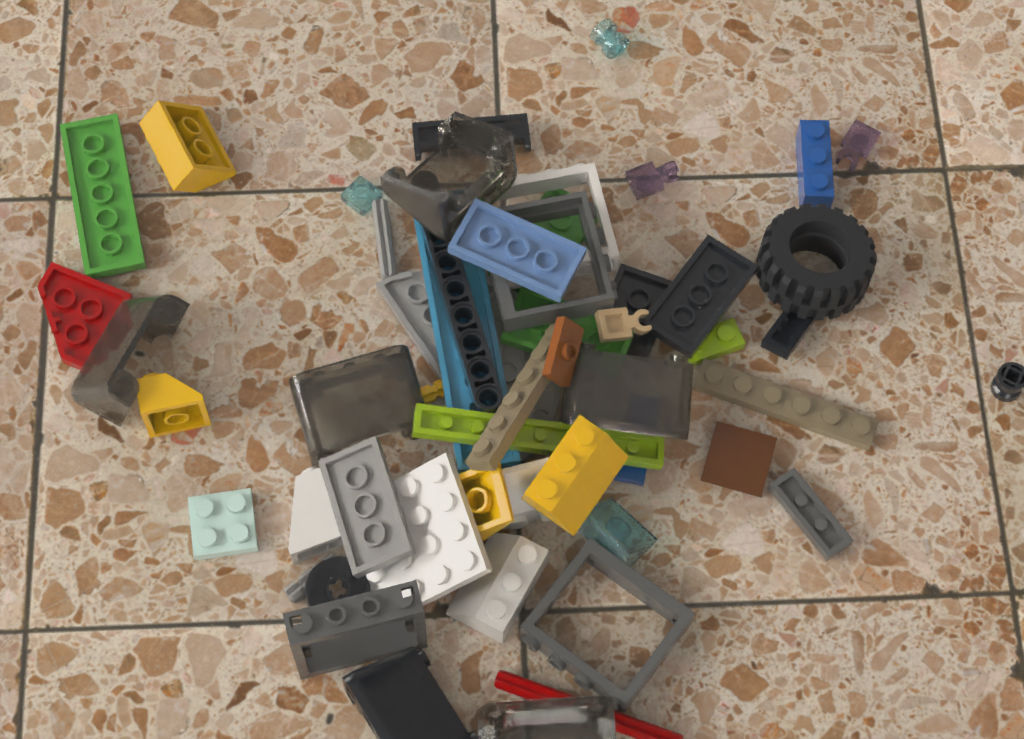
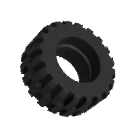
(822, 232)

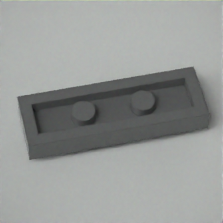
(810, 514)

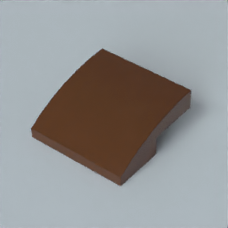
(738, 459)

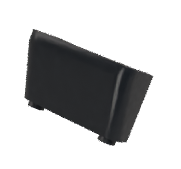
(403, 699)

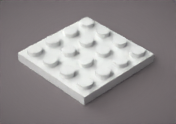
(441, 531)

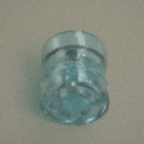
(611, 41)

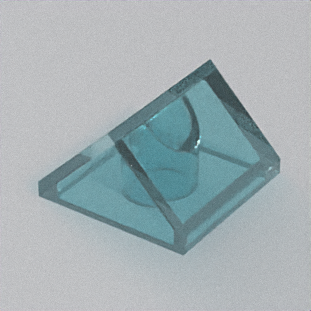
(617, 531)

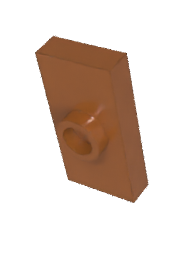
(563, 351)

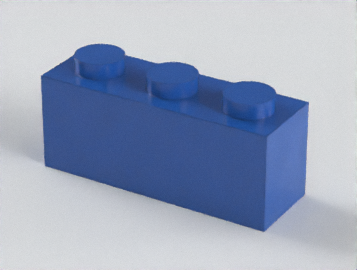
(814, 163)

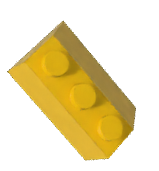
(186, 146)
(575, 475)

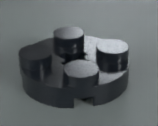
(328, 573)

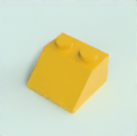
(170, 405)

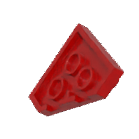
(77, 310)

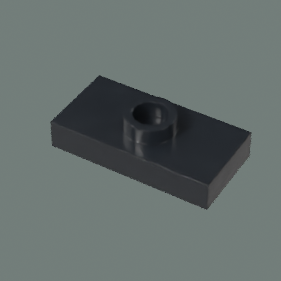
(786, 334)

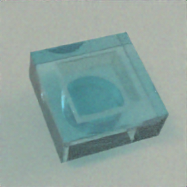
(360, 195)

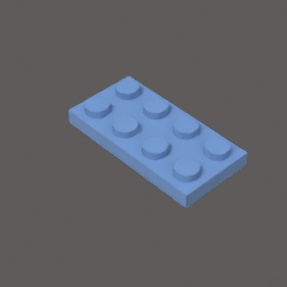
(517, 250)

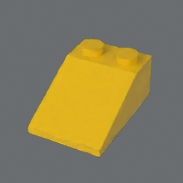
(488, 500)

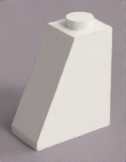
(313, 519)

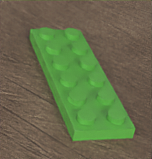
(102, 196)

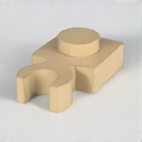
(617, 325)

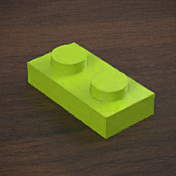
(722, 341)

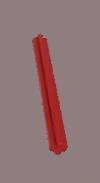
(623, 723)

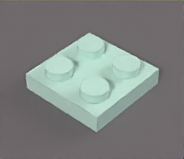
(222, 524)

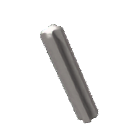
(383, 238)

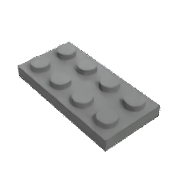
(366, 507)

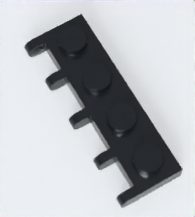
(427, 140)

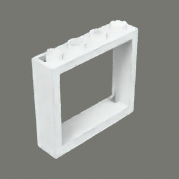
(562, 178)

